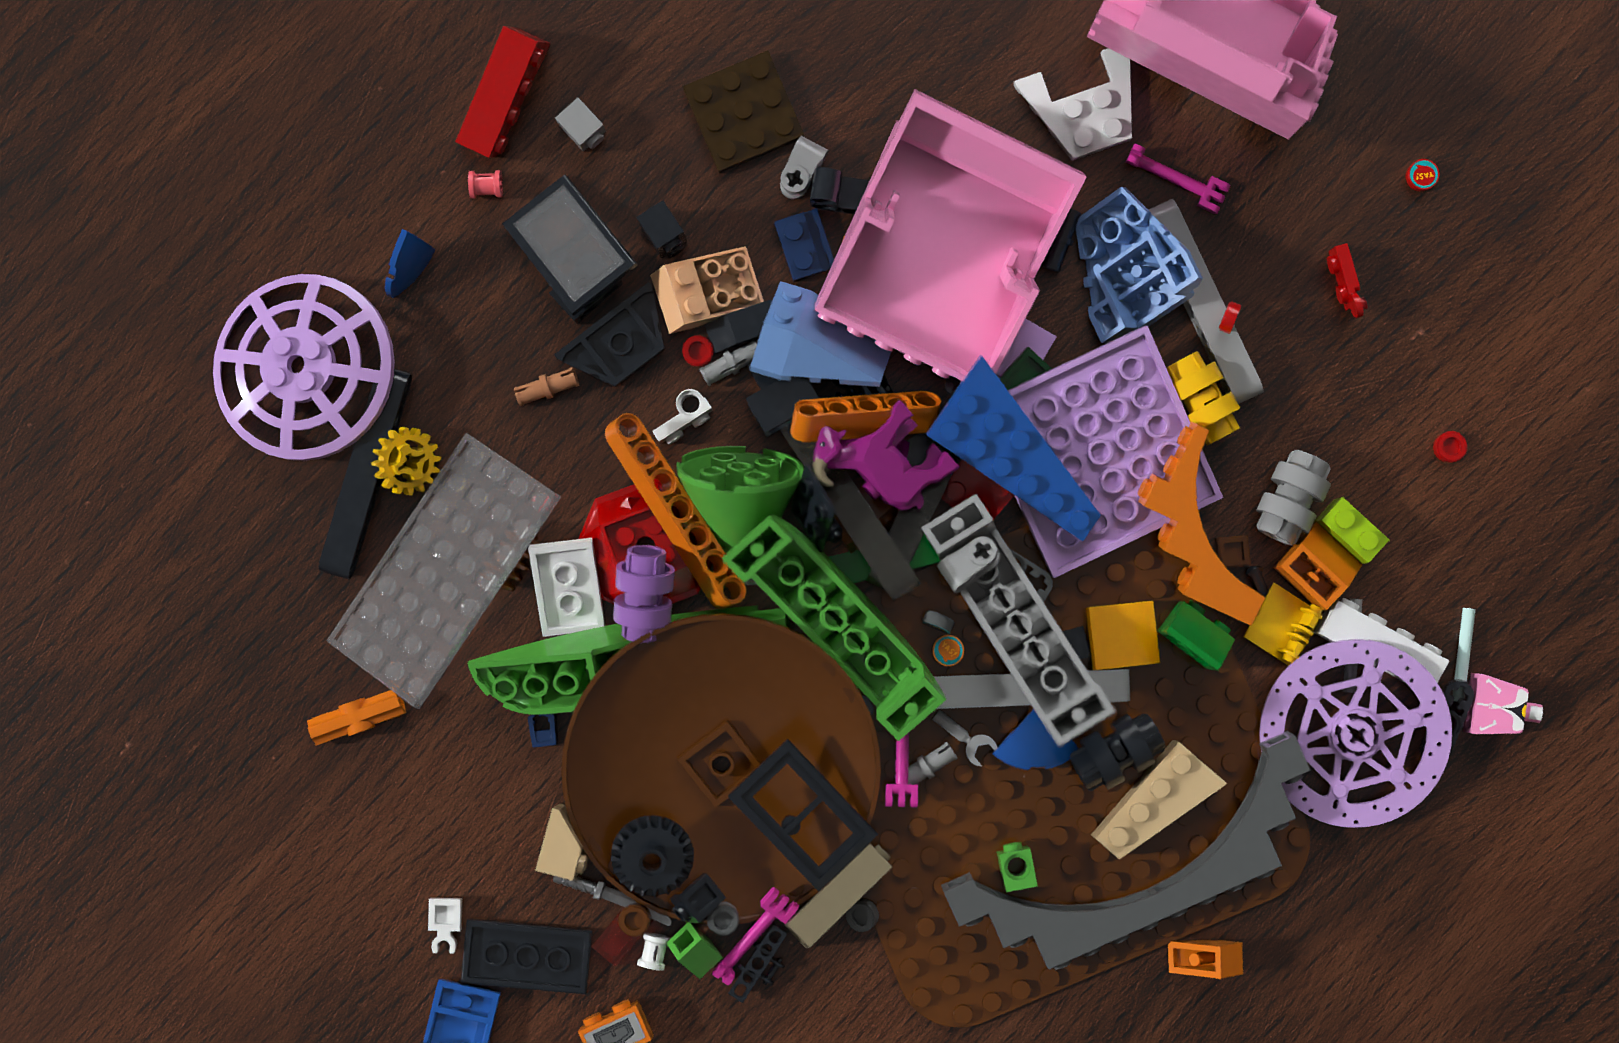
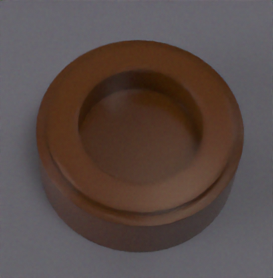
(634, 919)

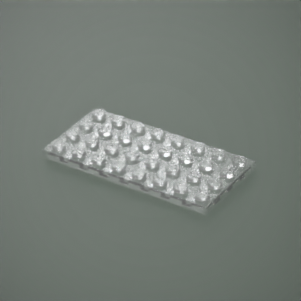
(443, 570)

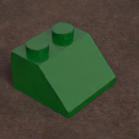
(1196, 635)

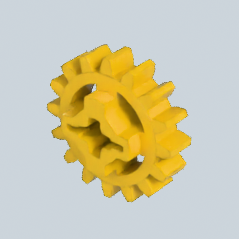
(419, 464)

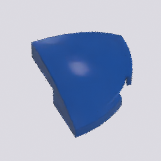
(407, 262)
(1033, 746)

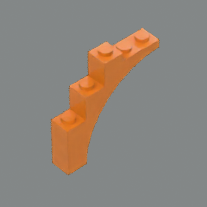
(1184, 537)

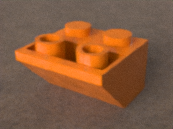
(1318, 567)

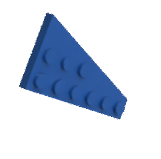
(1000, 441)

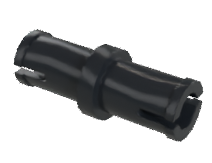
(1063, 240)

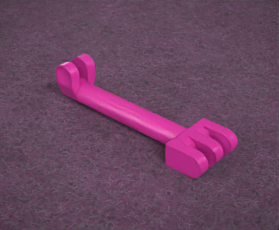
(1206, 192)
(901, 786)
(773, 911)

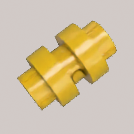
(1192, 376)

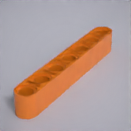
(661, 503)

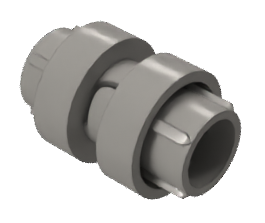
(1299, 484)

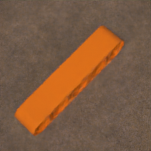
(860, 414)

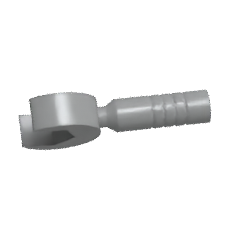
(963, 736)

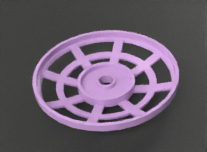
(318, 368)

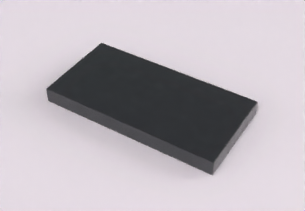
(526, 956)

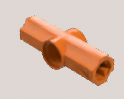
(355, 717)

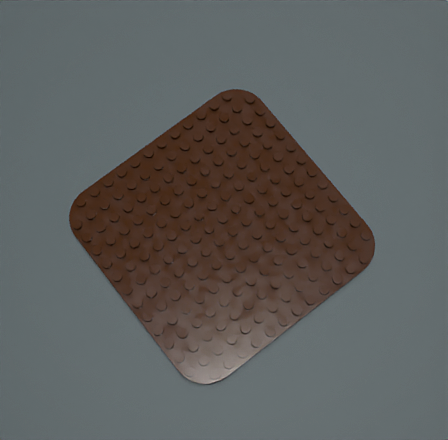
(973, 810)

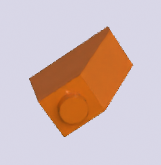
(1206, 958)

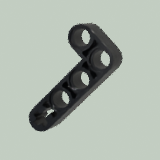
(835, 192)

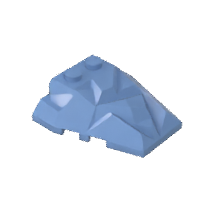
(1132, 266)

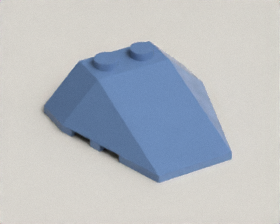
(806, 346)

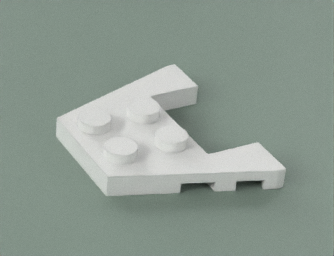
(1089, 118)

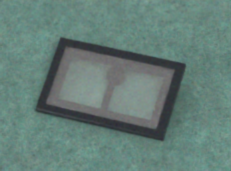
(569, 244)

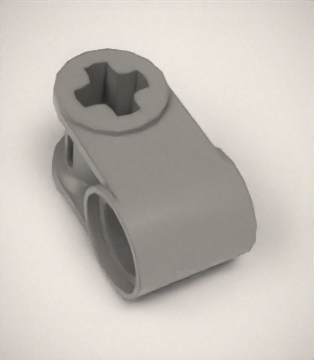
(801, 164)
(967, 565)

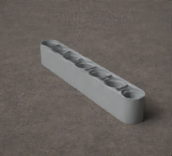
(1206, 313)
(1002, 689)

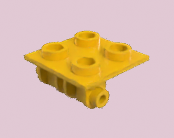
(1283, 625)

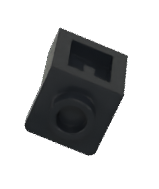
(697, 899)

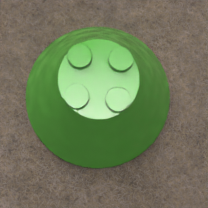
(738, 488)

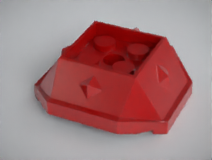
(621, 522)

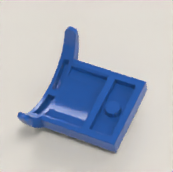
(461, 1013)

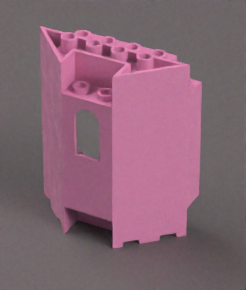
(1242, 54)

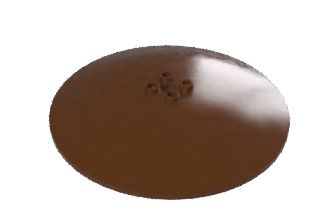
(704, 692)

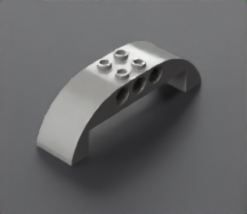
(1022, 628)

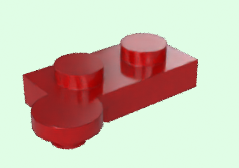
(1342, 266)

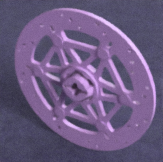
(1435, 725)

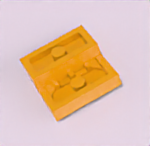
(1123, 635)

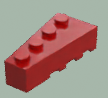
(502, 91)

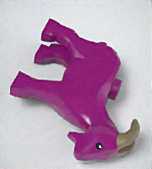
(880, 463)

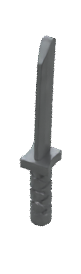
(602, 891)

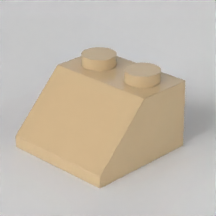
(561, 849)

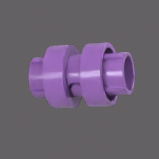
(644, 580)

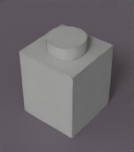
(581, 125)

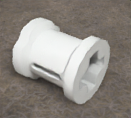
(653, 951)

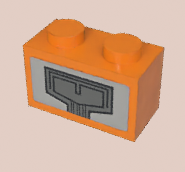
(623, 1025)

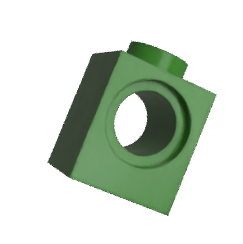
(1021, 880)

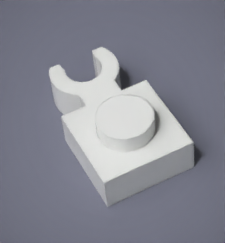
(445, 917)

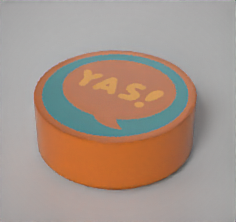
(948, 650)

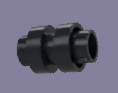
(1130, 744)

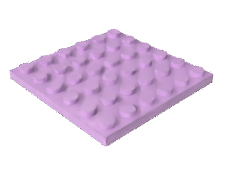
(1111, 426)

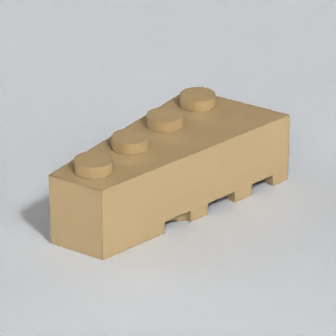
(1157, 799)

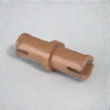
(546, 386)

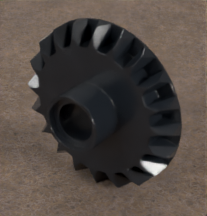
(655, 836)

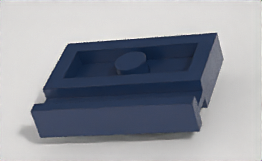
(804, 244)

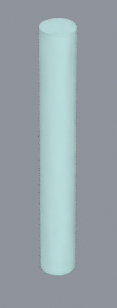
(1464, 649)

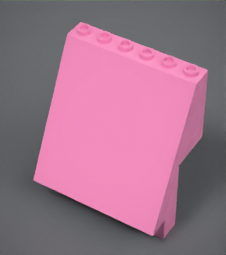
(948, 240)

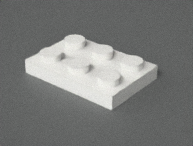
(566, 586)

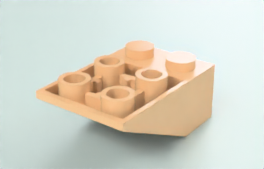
(705, 288)

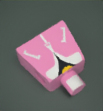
(1499, 707)

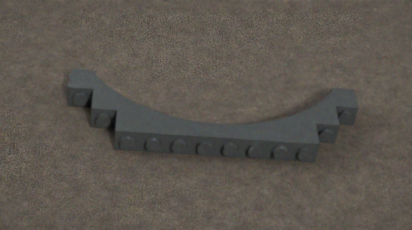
(1231, 860)

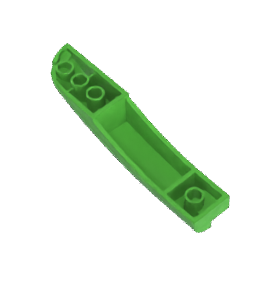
(555, 671)

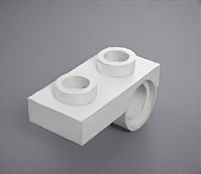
(672, 429)

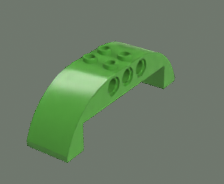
(839, 621)

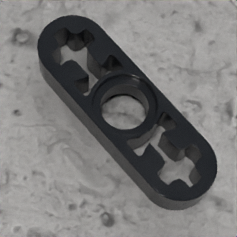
(1463, 704)

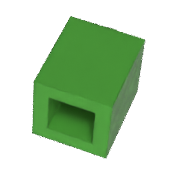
(694, 950)

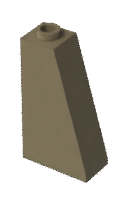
(839, 895)

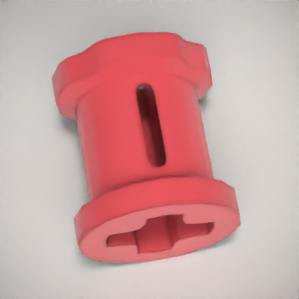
(485, 184)

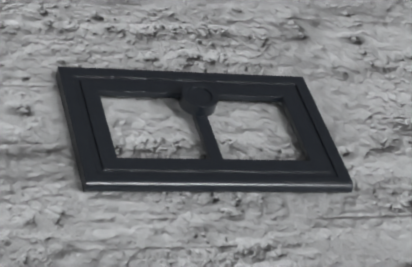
(780, 835)

